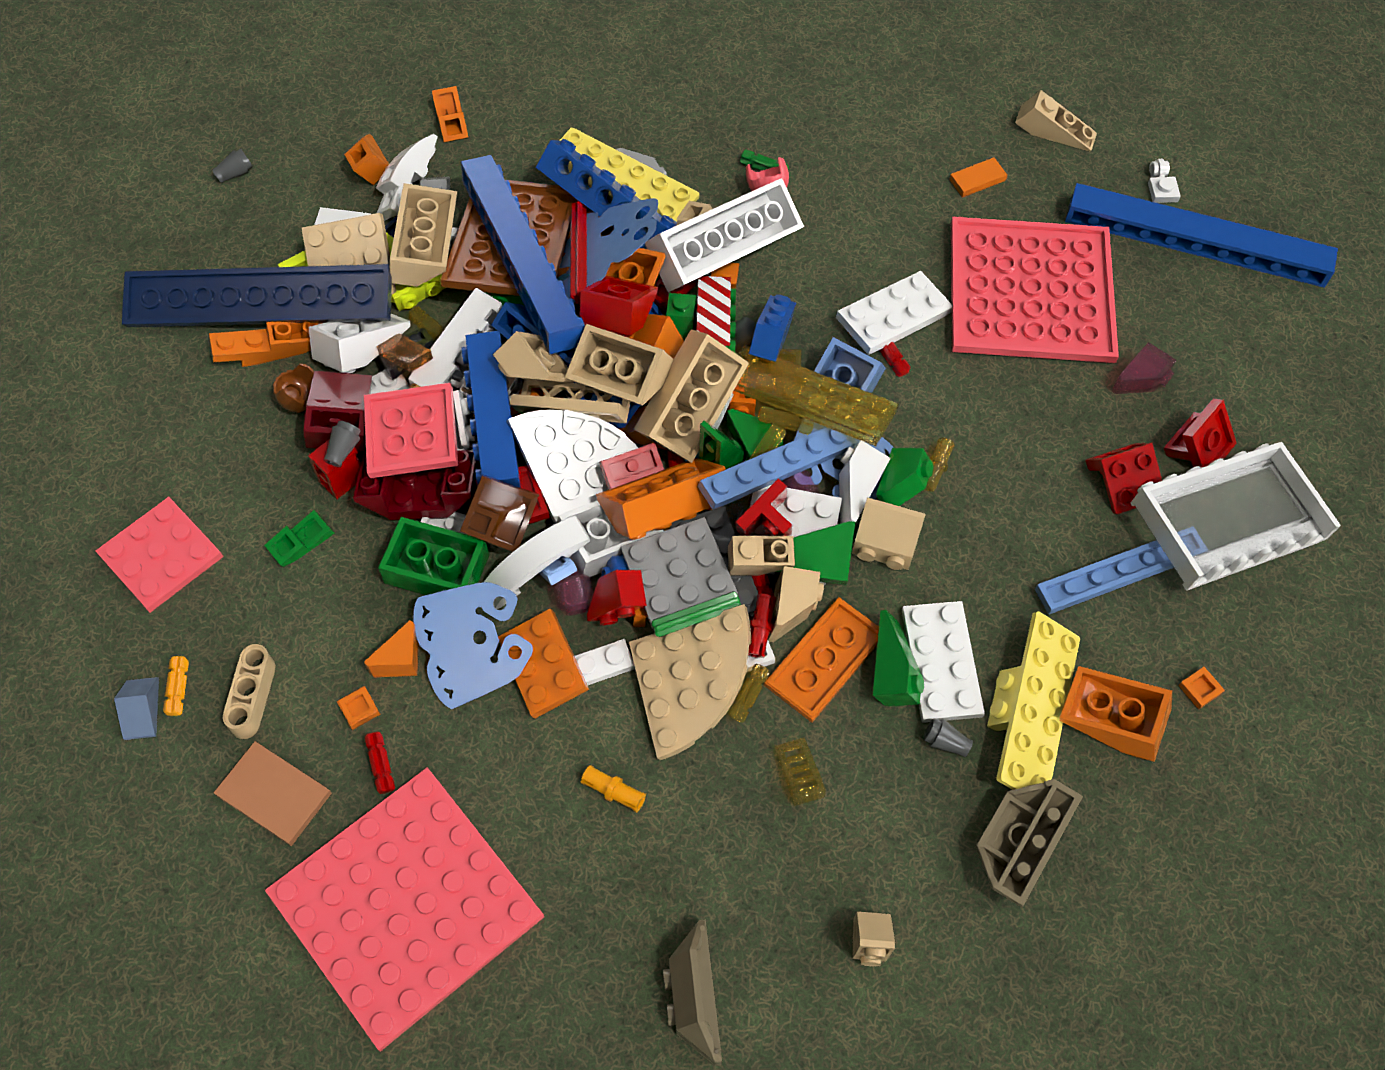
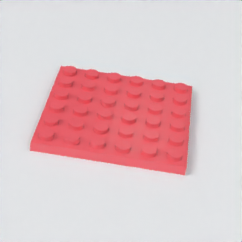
(1032, 290)
(404, 907)

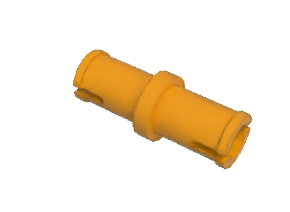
(613, 788)

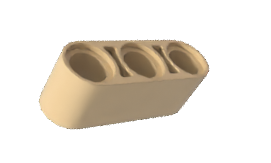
(253, 704)

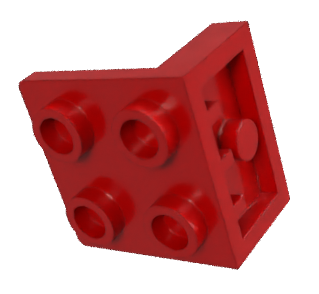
(1125, 472)

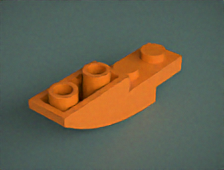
(261, 346)

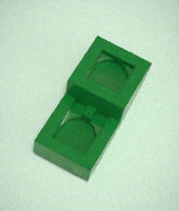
(296, 542)

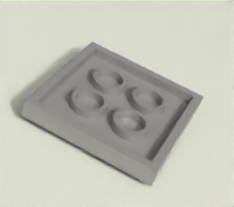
(679, 568)

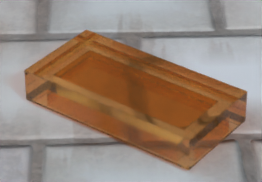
(404, 352)

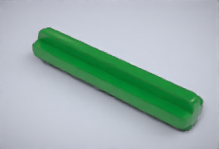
(694, 614)

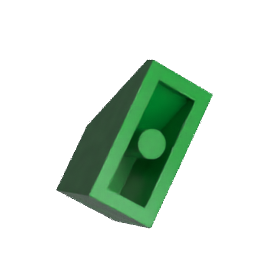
(682, 312)
(746, 431)
(904, 475)

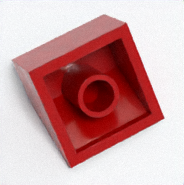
(617, 305)

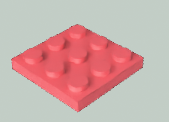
(410, 430)
(159, 554)

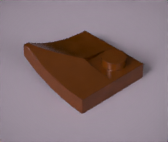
(499, 513)

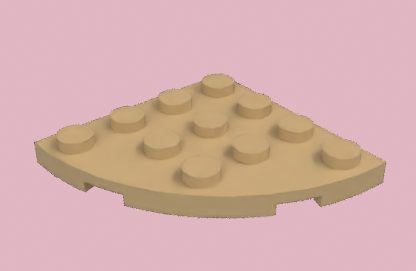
(691, 677)

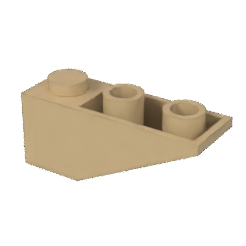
(1049, 120)

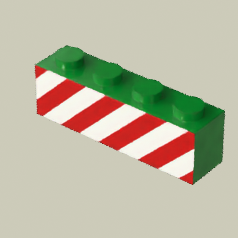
(715, 309)

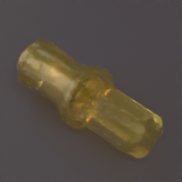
(939, 458)

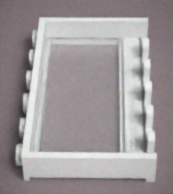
(1234, 514)

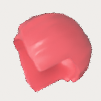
(759, 179)

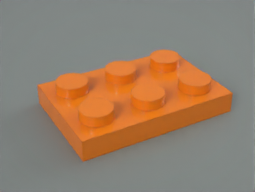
(552, 670)

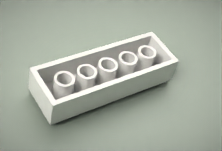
(725, 234)

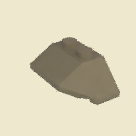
(1025, 836)
(693, 995)

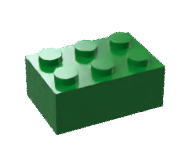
(432, 558)

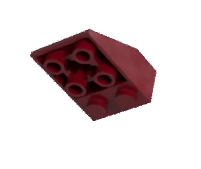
(335, 399)

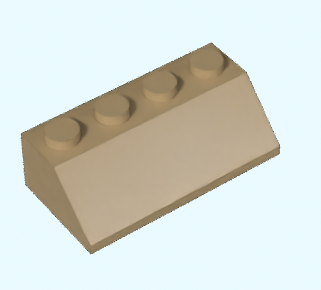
(422, 234)
(693, 392)

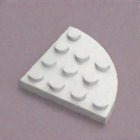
(565, 455)

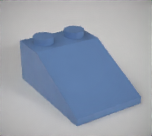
(850, 366)

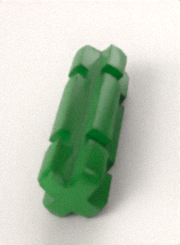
(759, 162)

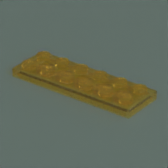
(816, 397)

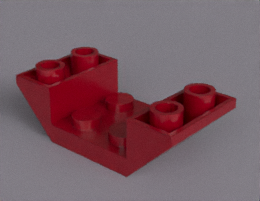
(418, 494)

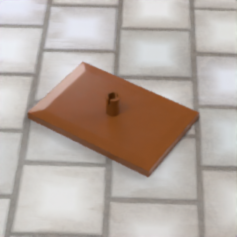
(474, 257)

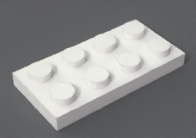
(894, 312)
(945, 659)

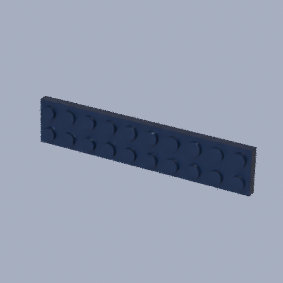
(257, 295)

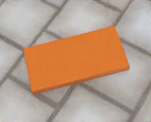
(824, 659)

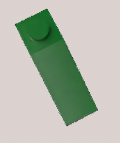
(718, 448)
(896, 671)

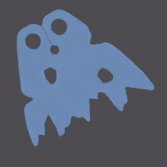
(612, 247)

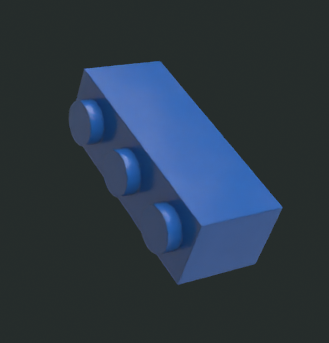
(772, 327)

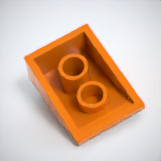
(1118, 711)

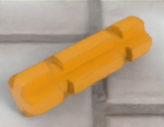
(175, 686)

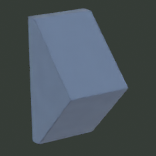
(138, 708)

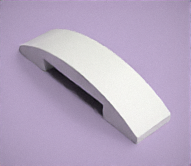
(537, 554)

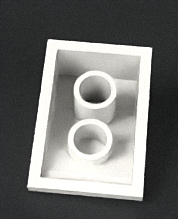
(352, 343)
(604, 539)

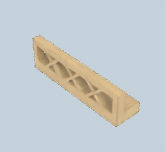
(600, 408)

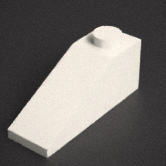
(858, 478)

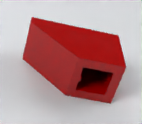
(617, 596)

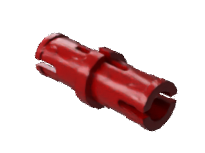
(761, 625)

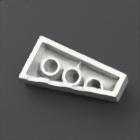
(472, 318)

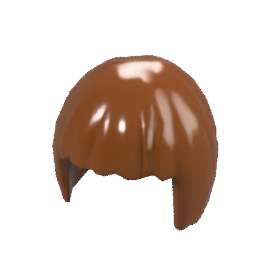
(293, 388)

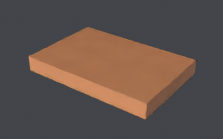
(273, 793)

